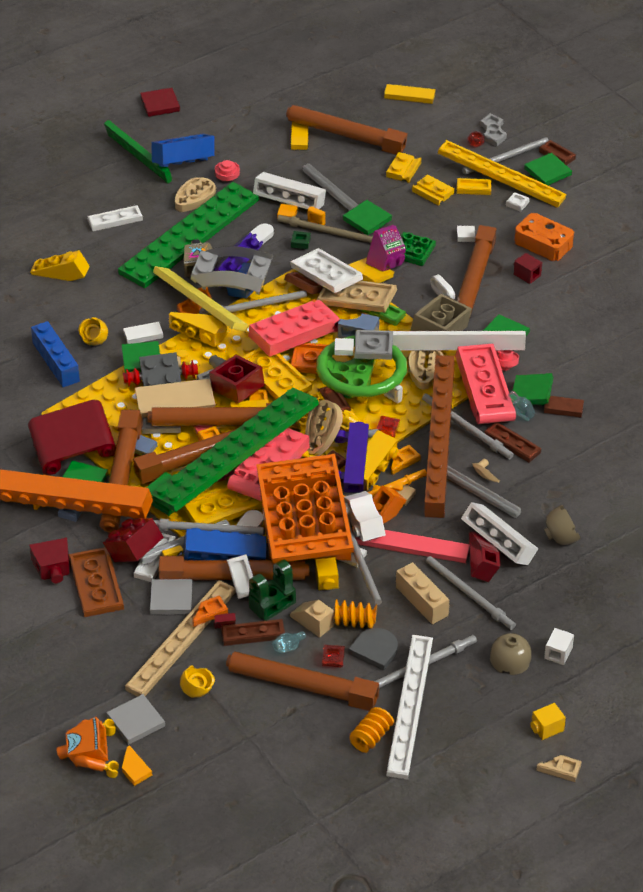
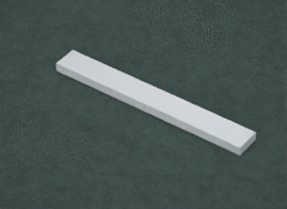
(453, 339)
(409, 707)

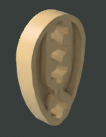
(188, 199)
(417, 369)
(324, 437)

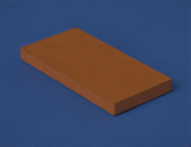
(96, 582)

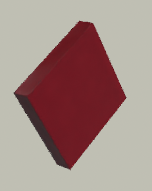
(160, 102)

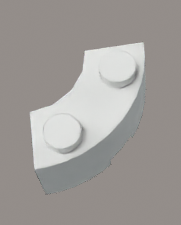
(364, 516)

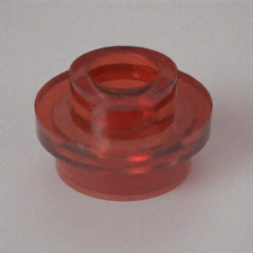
(476, 139)

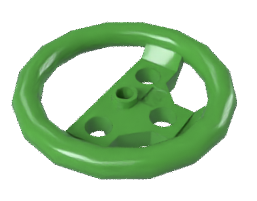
(357, 373)

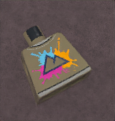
(192, 253)

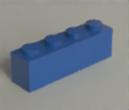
(183, 149)
(55, 354)
(222, 545)

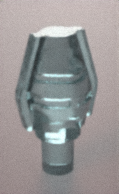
(522, 406)
(288, 642)

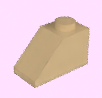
(314, 616)

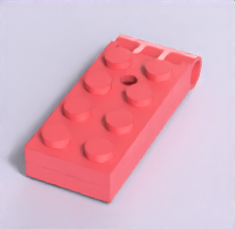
(293, 327)
(485, 384)
(285, 446)

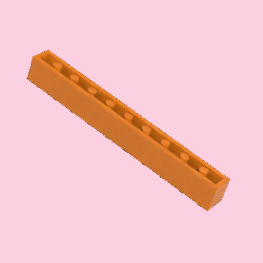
(75, 494)

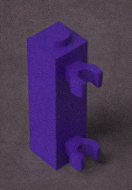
(234, 263)
(356, 456)

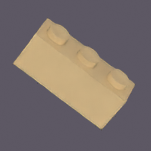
(422, 593)

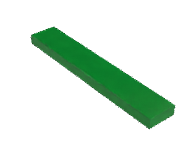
(137, 150)

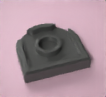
(375, 647)

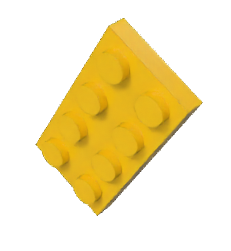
(278, 373)
(220, 505)

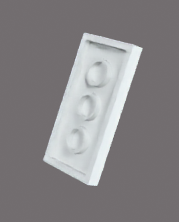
(326, 270)

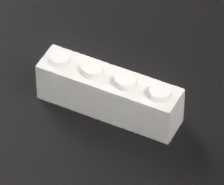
(289, 191)
(499, 533)

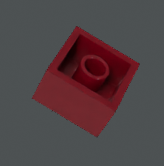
(237, 378)
(133, 539)

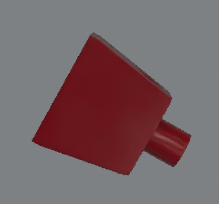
(51, 559)

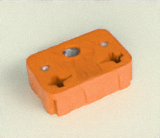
(544, 236)

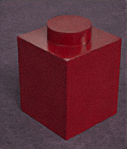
(527, 268)

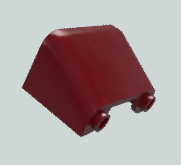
(70, 434)

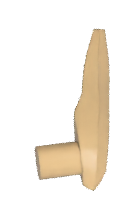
(482, 471)

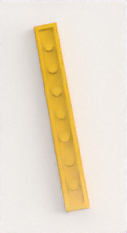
(502, 173)

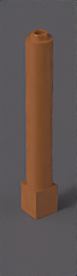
(390, 140)
(483, 247)
(202, 416)
(129, 430)
(152, 466)
(177, 568)
(359, 693)

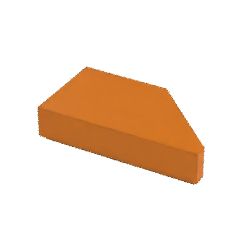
(208, 609)

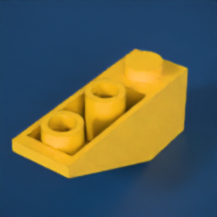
(63, 267)
(199, 326)
(379, 453)

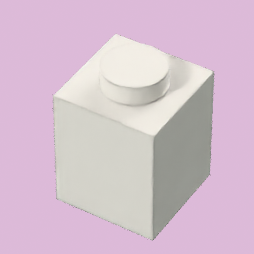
(559, 646)

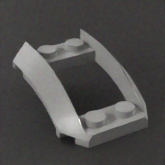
(253, 280)

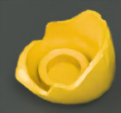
(93, 331)
(196, 681)

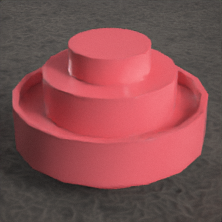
(227, 170)
(507, 359)

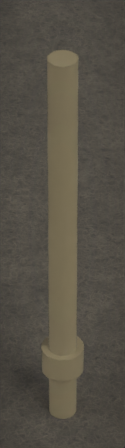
(295, 222)

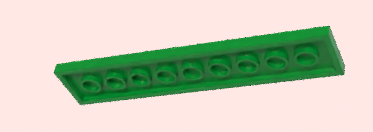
(198, 225)
(234, 449)

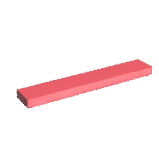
(419, 546)

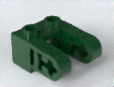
(276, 595)

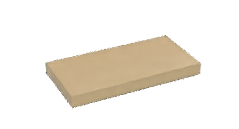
(361, 296)
(180, 394)

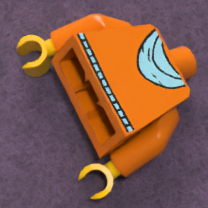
(88, 746)

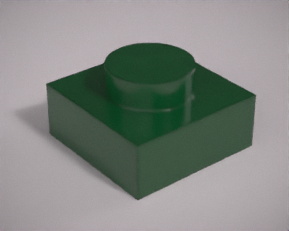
(300, 240)

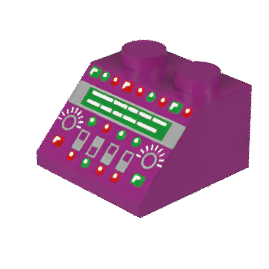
(386, 249)

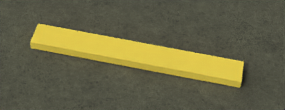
(200, 298)

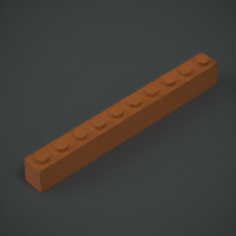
(439, 437)

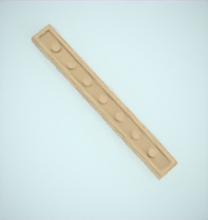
(174, 645)

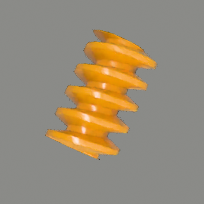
(355, 614)
(371, 729)

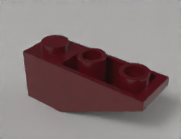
(483, 557)

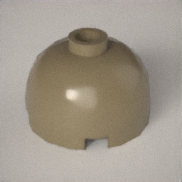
(561, 527)
(510, 654)

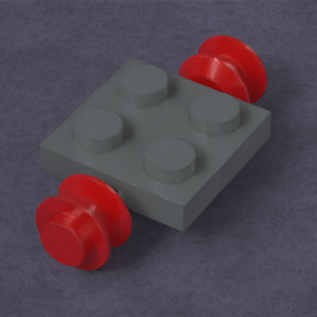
(160, 370)

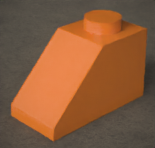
(388, 503)

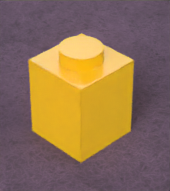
(326, 573)
(548, 721)

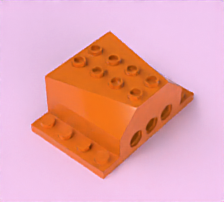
(304, 509)

